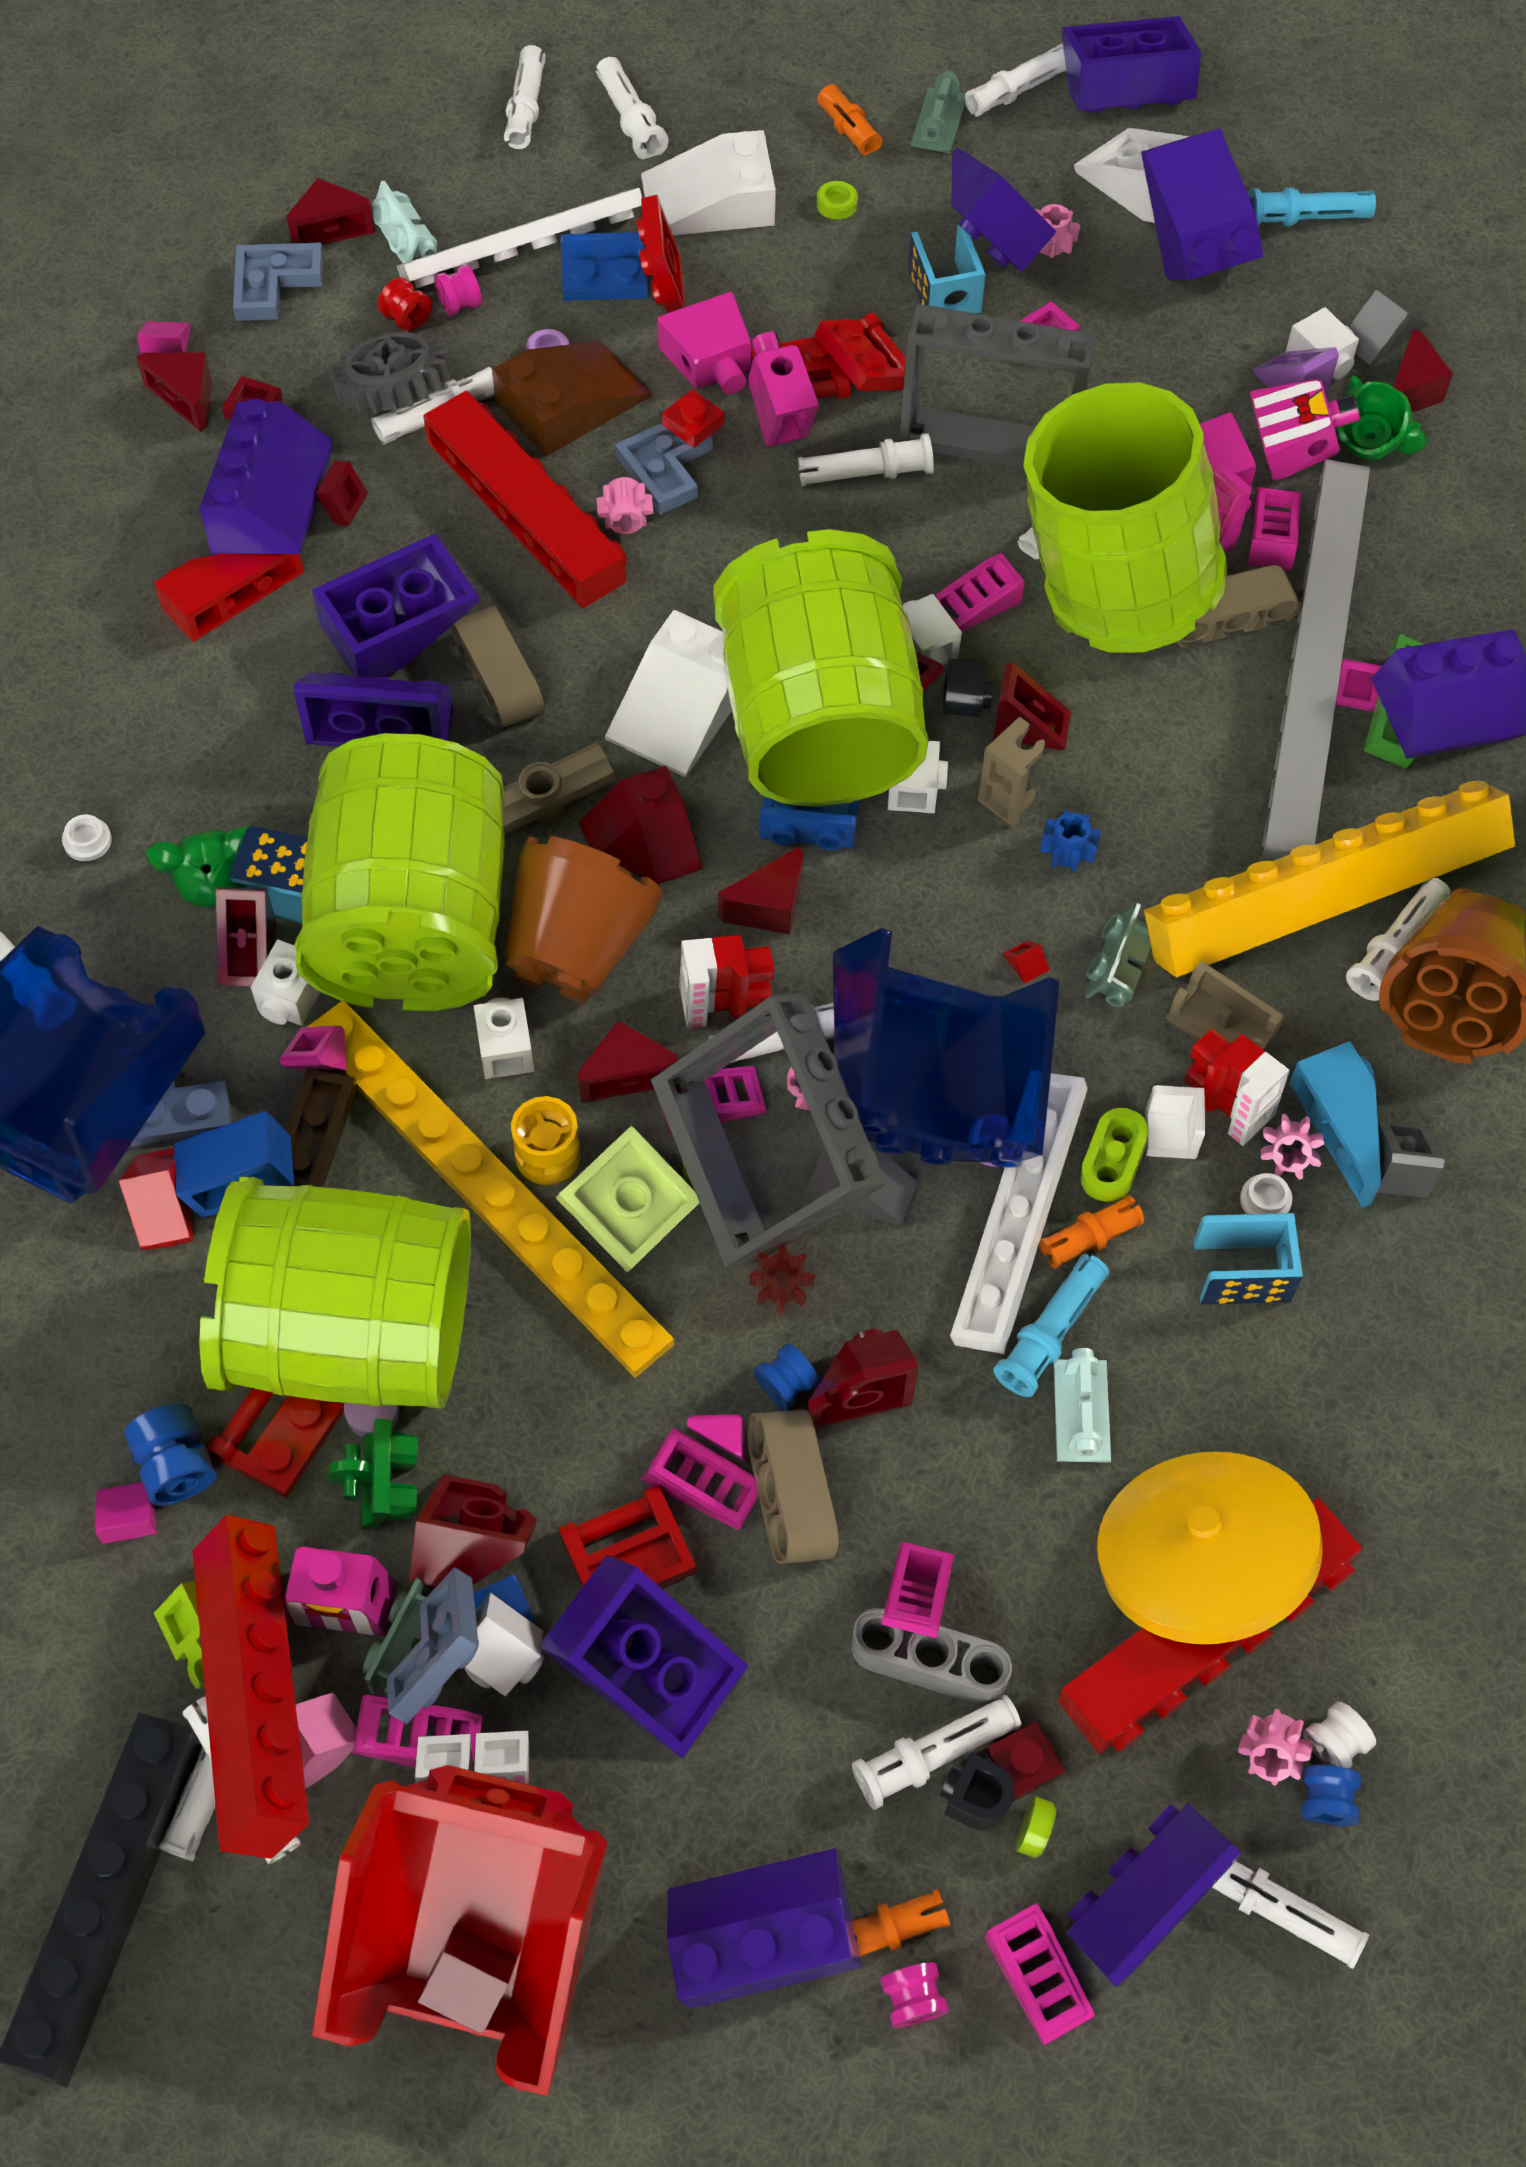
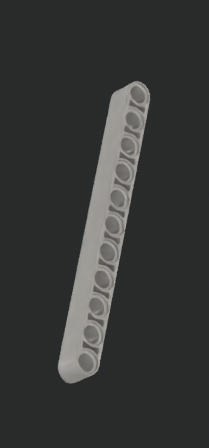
(1317, 660)

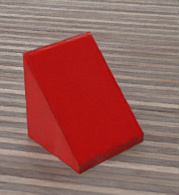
(1029, 962)

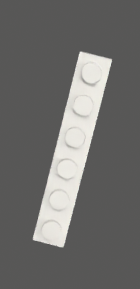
(538, 232)
(1016, 1228)

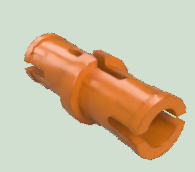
(836, 105)
(1091, 1231)
(899, 1923)

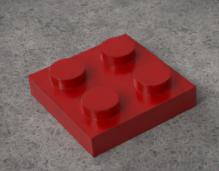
(661, 255)

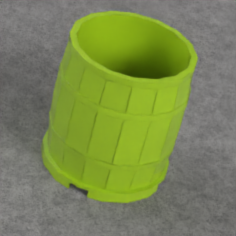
(1125, 516)
(821, 669)
(403, 874)
(335, 1295)

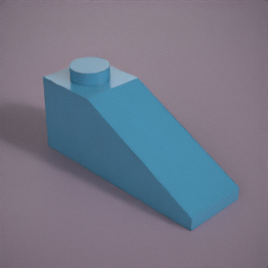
(1341, 1103)

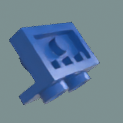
(602, 266)
(825, 826)

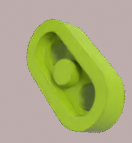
(1113, 1158)

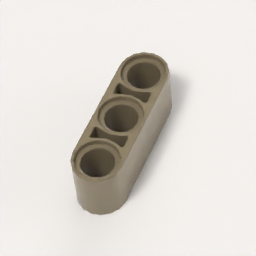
(1248, 603)
(499, 666)
(792, 1486)

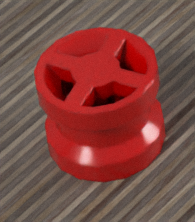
(404, 304)

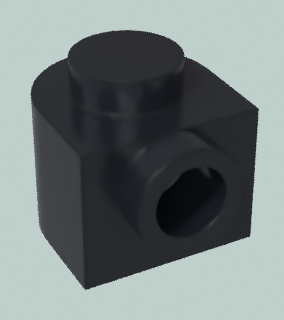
(966, 688)
(978, 1793)

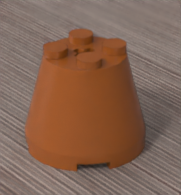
(574, 916)
(1461, 979)

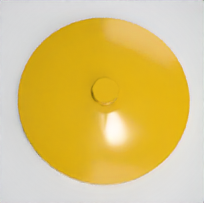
(1210, 1547)

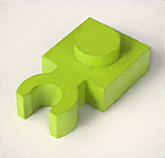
(181, 1629)

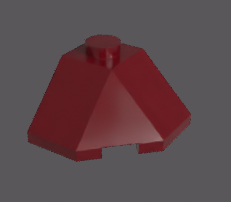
(644, 827)
(866, 1378)
(467, 1529)

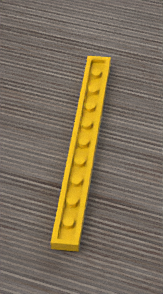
(499, 1197)

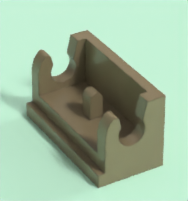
(1007, 773)
(1224, 1006)

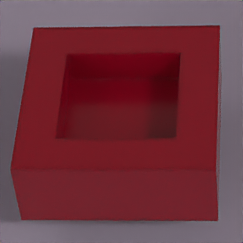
(250, 389)
(341, 493)
(1026, 1759)

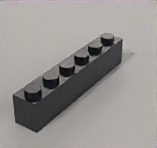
(100, 1902)

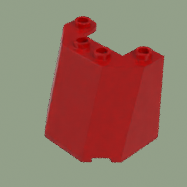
(470, 1857)

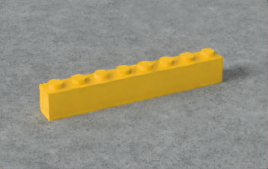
(1329, 877)

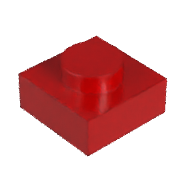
(693, 418)

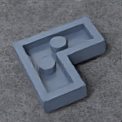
(266, 269)
(657, 461)
(186, 1113)
(446, 1645)

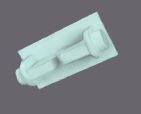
(401, 225)
(1082, 1408)

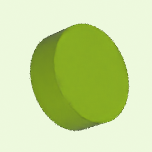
(837, 200)
(1036, 1827)

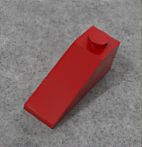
(220, 586)

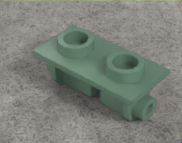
(940, 115)
(1109, 971)
(400, 1640)

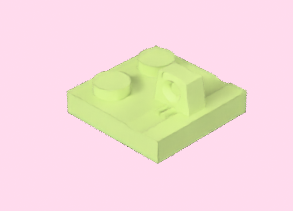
(629, 1198)

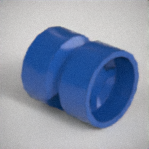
(169, 1450)

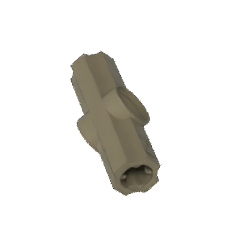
(567, 781)

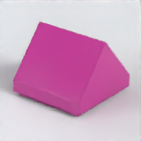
(316, 1049)

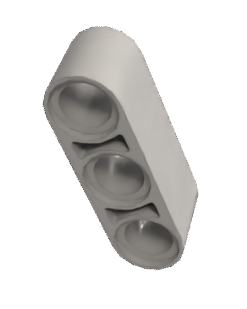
(951, 1678)

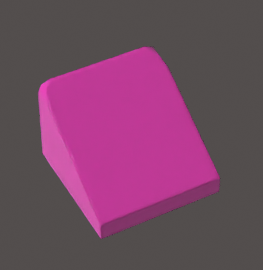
(163, 337)
(1356, 686)
(723, 1431)
(124, 1513)

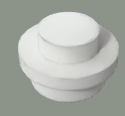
(86, 838)
(1266, 1195)

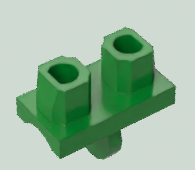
(379, 1497)

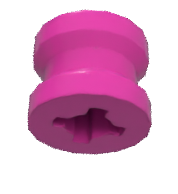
(458, 290)
(914, 1995)

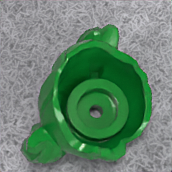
(1383, 416)
(189, 857)

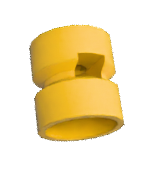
(546, 1140)

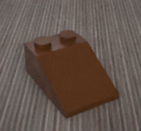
(564, 392)

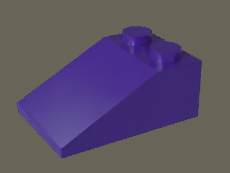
(1200, 207)
(996, 213)
(393, 607)
(644, 1654)

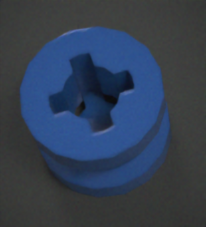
(786, 1376)
(1331, 1795)

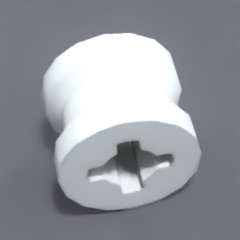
(1340, 1736)

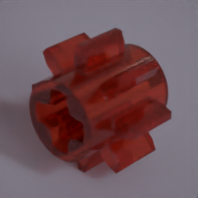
(792, 1267)

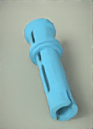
(1293, 206)
(1041, 1342)

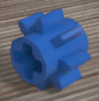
(1070, 840)

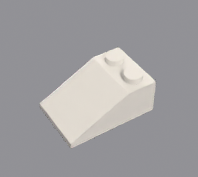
(1120, 171)
(716, 185)
(675, 696)

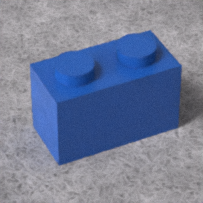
(218, 1156)

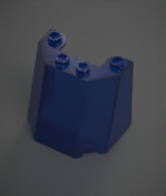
(942, 1063)
(80, 1065)

